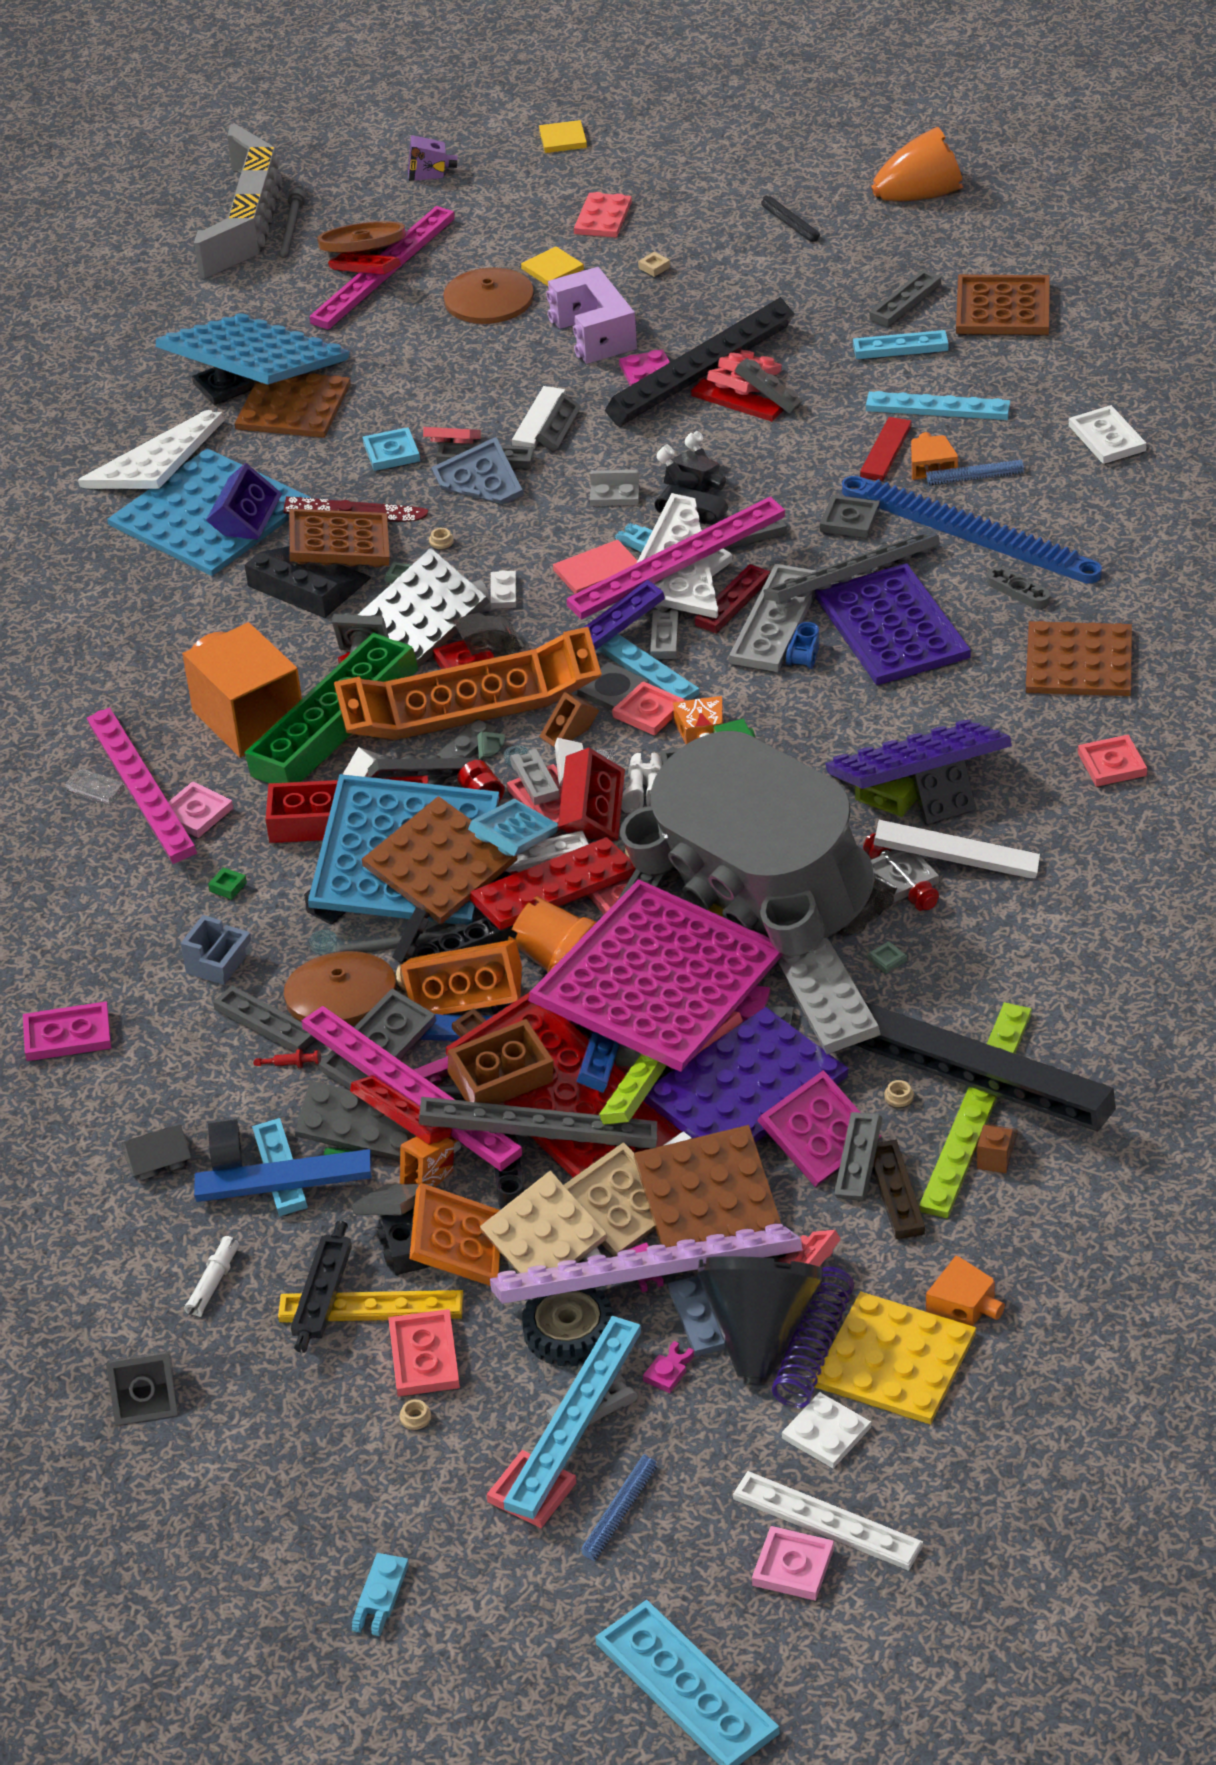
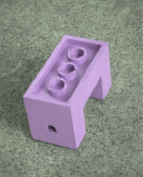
(597, 310)

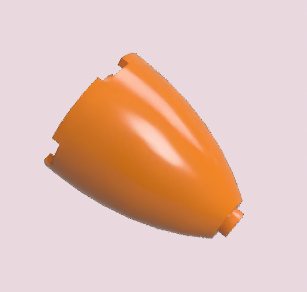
(919, 170)

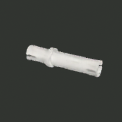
(216, 1266)

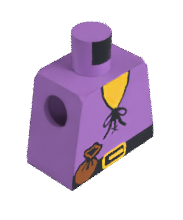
(428, 159)

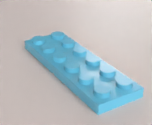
(687, 1685)

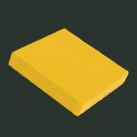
(562, 136)
(552, 265)

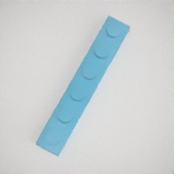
(938, 405)
(644, 665)

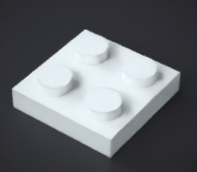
(826, 1430)

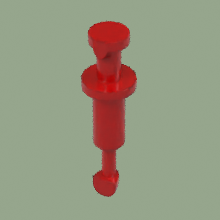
(297, 1058)

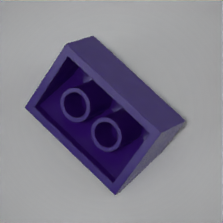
(244, 504)

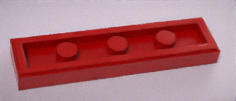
(364, 263)
(727, 397)
(885, 448)
(397, 1108)

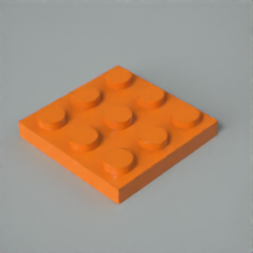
(450, 1236)

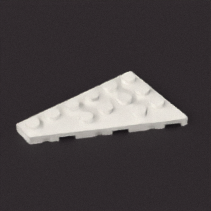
(157, 459)
(692, 586)

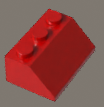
(591, 795)

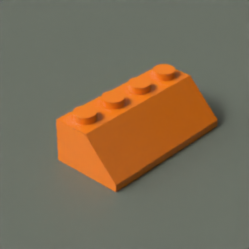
(465, 978)

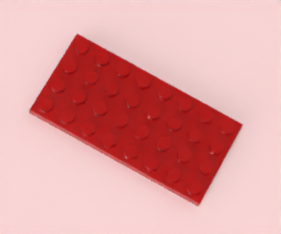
(567, 1049)

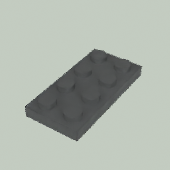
(392, 1024)
(346, 1121)

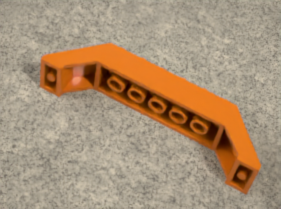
(470, 690)

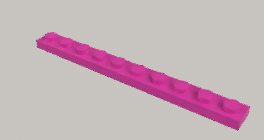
(365, 283)
(676, 557)
(141, 786)
(376, 1061)

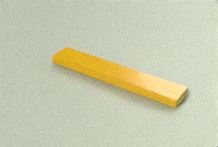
(380, 1305)

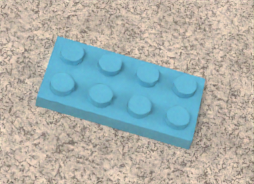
(513, 827)

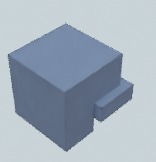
(213, 950)

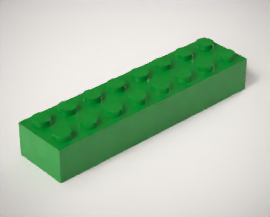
(315, 723)

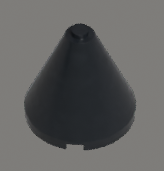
(757, 1307)

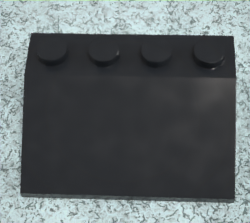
(306, 586)

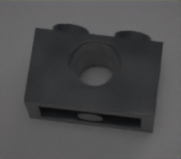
(397, 1234)

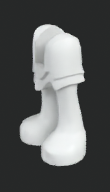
(640, 774)

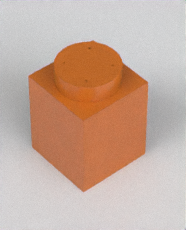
(240, 685)

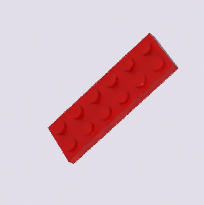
(554, 880)

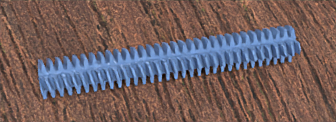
(974, 471)
(618, 1506)

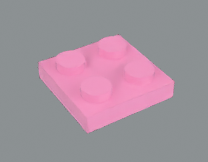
(199, 808)
(793, 1563)

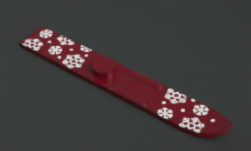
(395, 513)

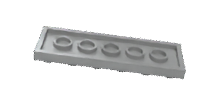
(771, 625)
(828, 997)

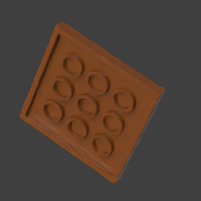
(1003, 304)
(294, 405)
(338, 537)
(1079, 658)
(436, 860)
(706, 1187)

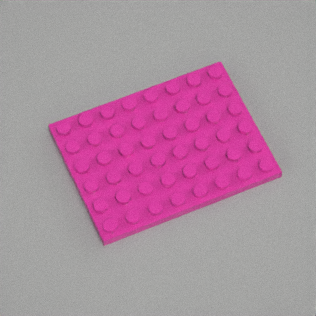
(657, 974)

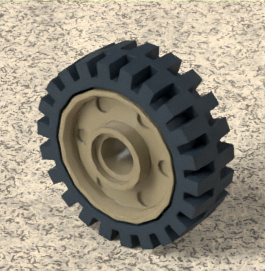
(565, 1324)

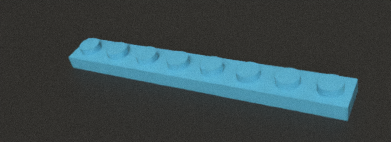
(572, 1418)

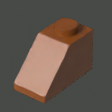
(569, 719)
(995, 1147)

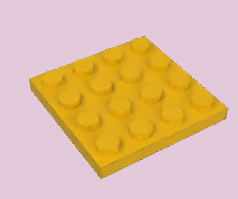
(895, 1357)

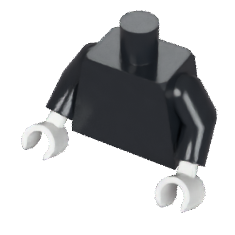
(691, 468)

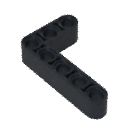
(471, 935)

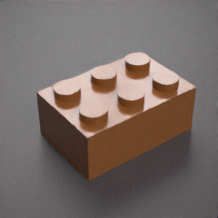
(501, 1065)

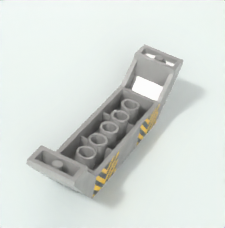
(251, 210)

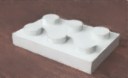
(1107, 434)

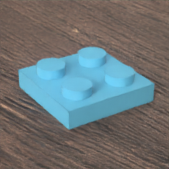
(391, 449)

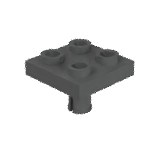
(355, 629)

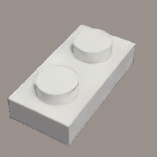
(503, 589)

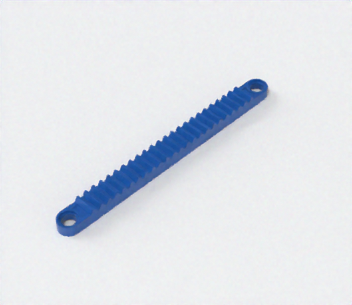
(974, 529)

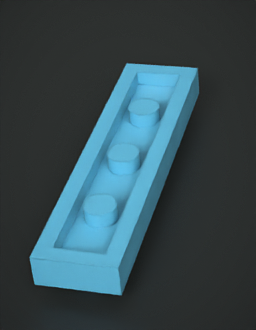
(900, 344)
(275, 1148)

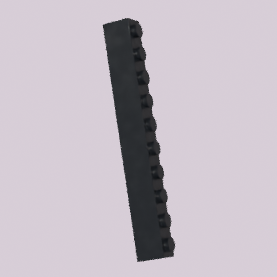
(697, 362)
(991, 1069)

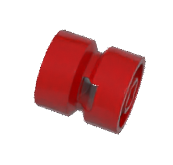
(479, 776)

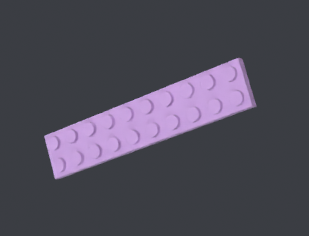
(634, 1266)

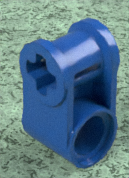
(804, 645)

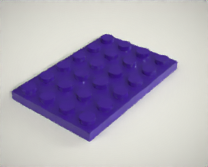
(892, 624)
(917, 754)
(741, 1077)

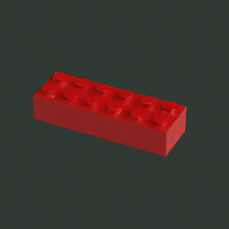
(303, 808)

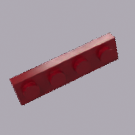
(734, 597)

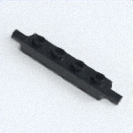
(321, 1287)

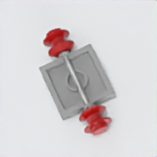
(906, 872)

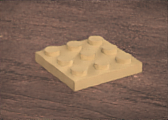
(615, 1199)
(543, 1227)

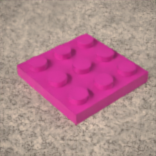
(812, 1126)

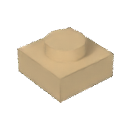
(654, 264)

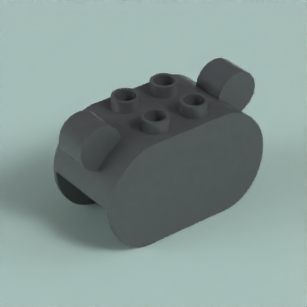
(754, 839)

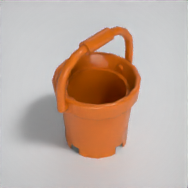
(548, 932)

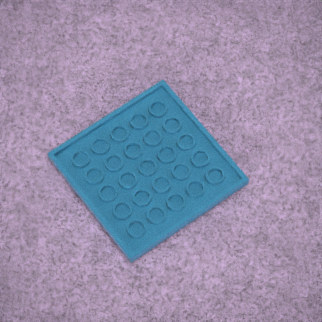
(253, 348)
(177, 514)
(362, 818)

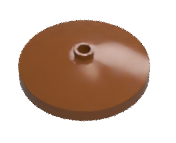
(361, 237)
(488, 295)
(341, 982)

